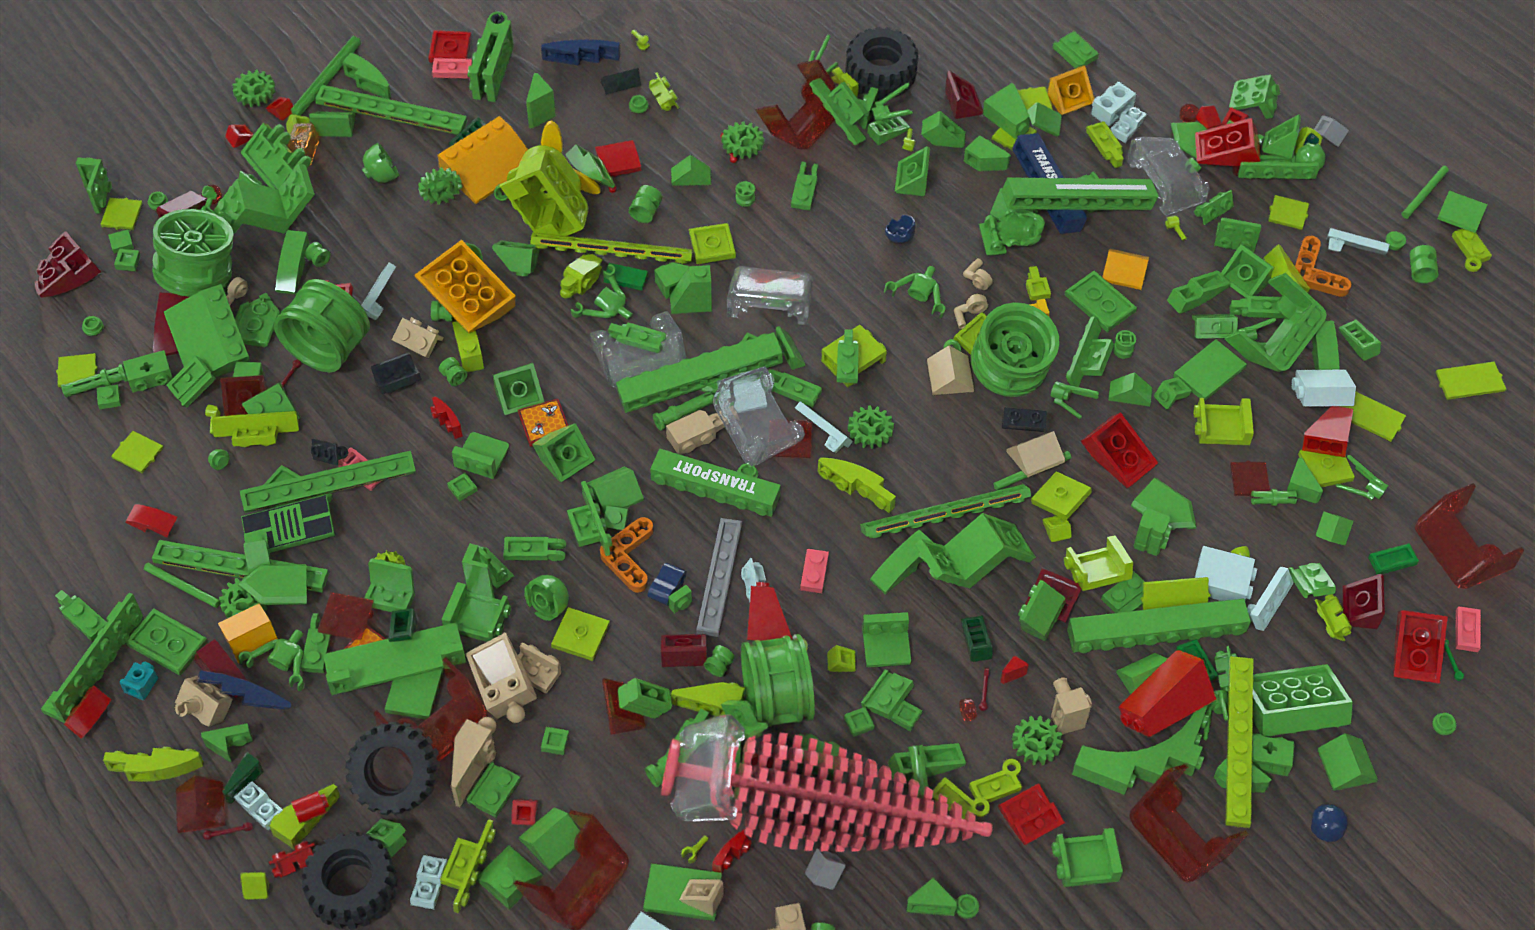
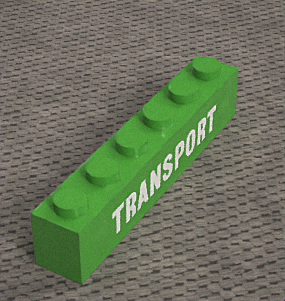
(715, 482)

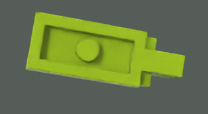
(1106, 143)

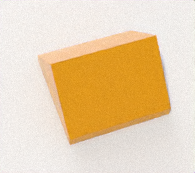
(1070, 90)
(1125, 269)
(247, 630)

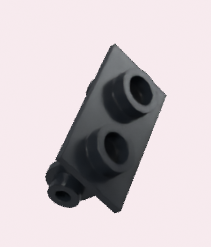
(621, 81)
(327, 451)

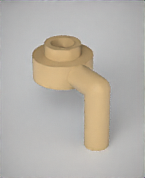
(980, 278)
(236, 289)
(975, 304)

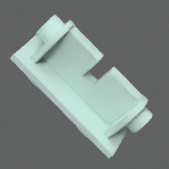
(751, 574)

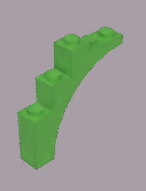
(1120, 769)

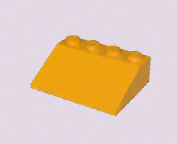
(484, 158)
(466, 287)

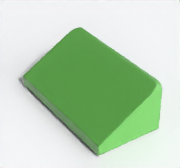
(1045, 118)
(789, 349)

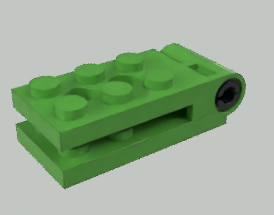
(491, 57)

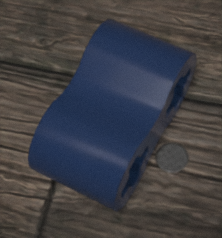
(667, 582)

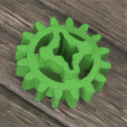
(254, 88)
(742, 140)
(440, 185)
(870, 427)
(241, 599)
(1035, 742)

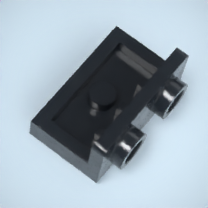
(395, 373)
(1024, 419)

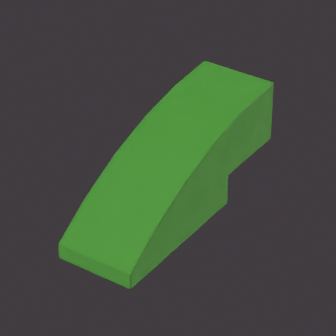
(366, 75)
(589, 165)
(291, 262)
(1197, 291)
(1325, 347)
(899, 564)
(936, 757)

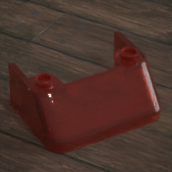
(810, 119)
(1455, 548)
(449, 719)
(1172, 836)
(587, 881)

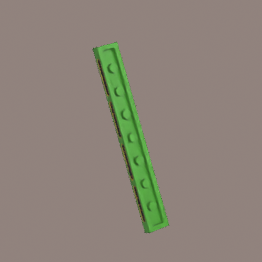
(391, 109)
(327, 481)
(954, 509)
(222, 562)

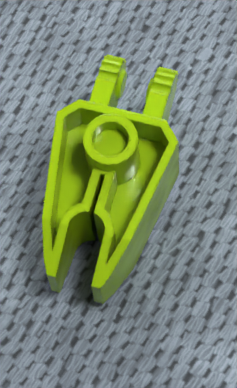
(580, 275)

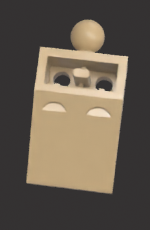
(501, 678)
(472, 753)

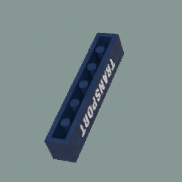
(1040, 164)

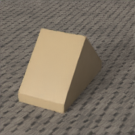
(703, 895)

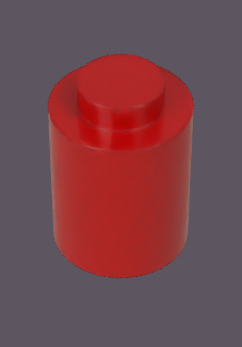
(310, 806)

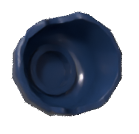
(900, 230)
(1329, 823)

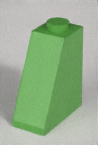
(1008, 111)
(693, 291)

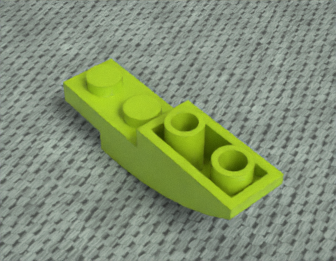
(853, 477)
(161, 765)

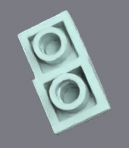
(1128, 123)
(258, 804)
(428, 882)

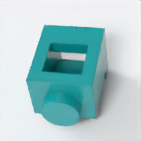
(139, 680)

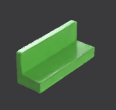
(476, 573)

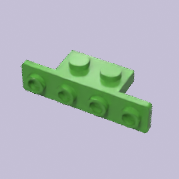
(843, 107)
(1278, 167)
(1091, 354)
(586, 522)
(744, 714)

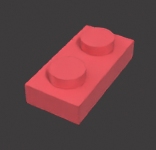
(451, 68)
(814, 571)
(1468, 629)

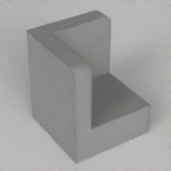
(1331, 130)
(825, 869)

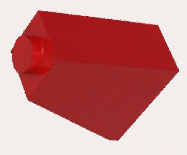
(1330, 432)
(766, 614)

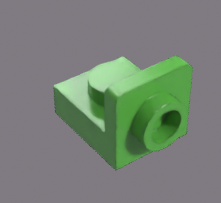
(1170, 391)

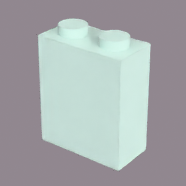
(1324, 387)
(1227, 574)

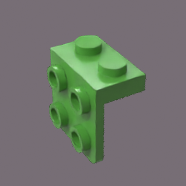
(1256, 91)
(95, 181)
(480, 455)
(390, 585)

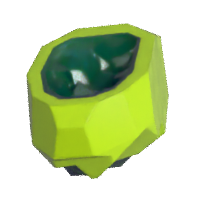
(1307, 135)

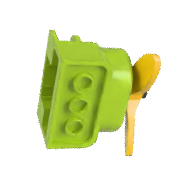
(548, 188)

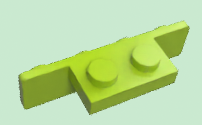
(255, 428)
(463, 863)

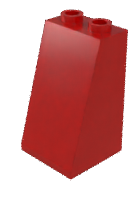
(1168, 695)

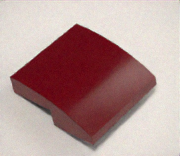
(1065, 587)

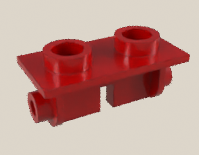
(284, 861)

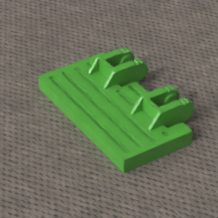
(271, 156)

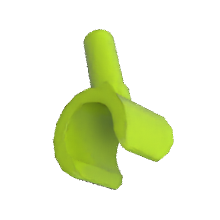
(642, 41)
(908, 142)
(1173, 222)
(212, 411)
(694, 849)

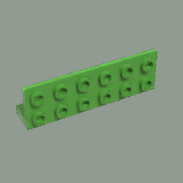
(389, 661)
(93, 663)

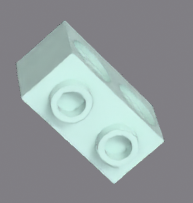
(1113, 103)

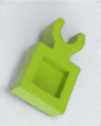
(841, 77)

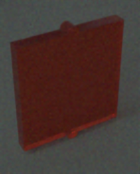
(1249, 477)

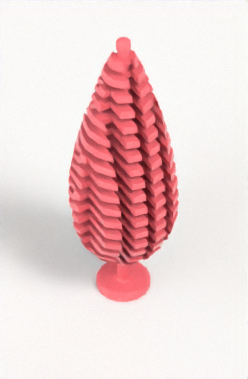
(833, 799)

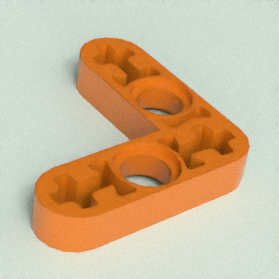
(1312, 274)
(621, 551)

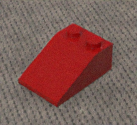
(1228, 144)
(1120, 450)
(1419, 646)

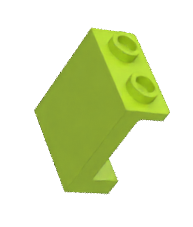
(869, 351)
(1224, 423)
(1100, 565)

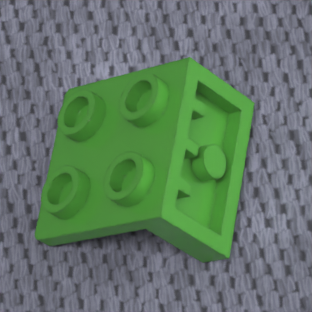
(1233, 233)
(886, 639)

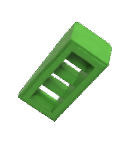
(882, 137)
(1364, 350)

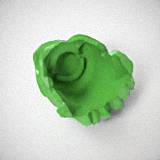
(1020, 229)

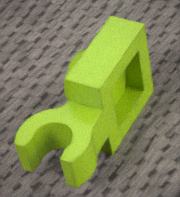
(1036, 286)

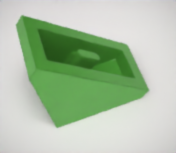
(691, 172)
(1130, 390)
(1305, 483)
(931, 900)

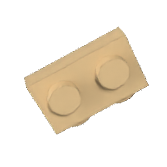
(416, 337)
(540, 668)

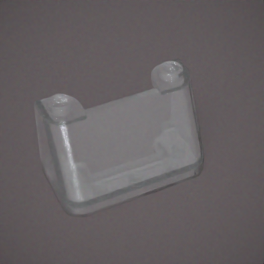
(1170, 171)
(770, 290)
(628, 361)
(754, 416)
(706, 769)

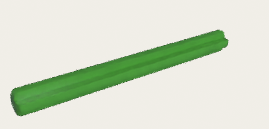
(327, 74)

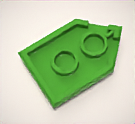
(1185, 135)
(257, 320)
(1165, 500)
(277, 584)

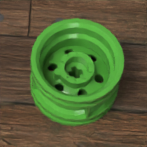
(192, 251)
(321, 325)
(1007, 361)
(778, 680)

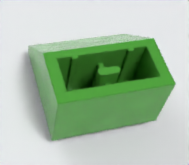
(1041, 611)

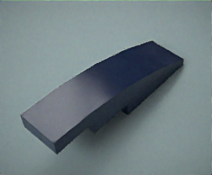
(576, 50)
(252, 694)

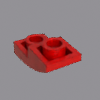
(446, 416)
(151, 518)
(87, 712)
(733, 848)

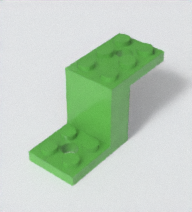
(267, 206)
(974, 551)

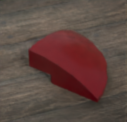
(64, 268)
(162, 334)

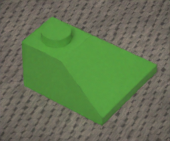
(517, 256)
(564, 452)
(503, 872)

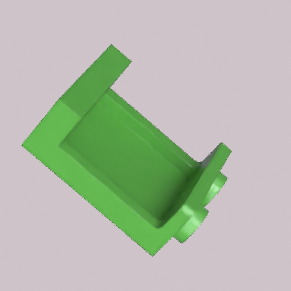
(476, 614)
(1087, 859)

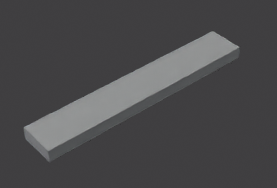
(719, 577)

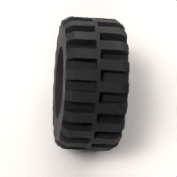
(885, 45)
(367, 785)
(339, 854)

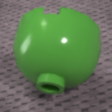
(379, 165)
(547, 596)

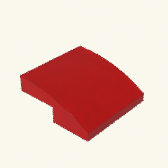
(619, 158)
(1031, 814)

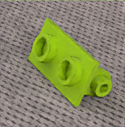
(660, 86)
(1336, 626)

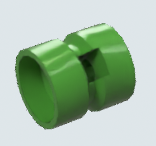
(645, 204)
(1424, 264)

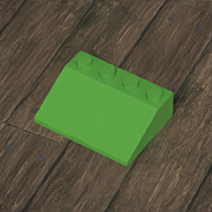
(208, 330)
(1299, 701)

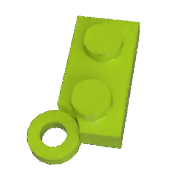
(1472, 248)
(997, 784)
(953, 794)

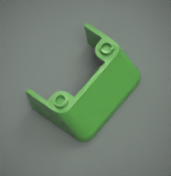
(1301, 322)

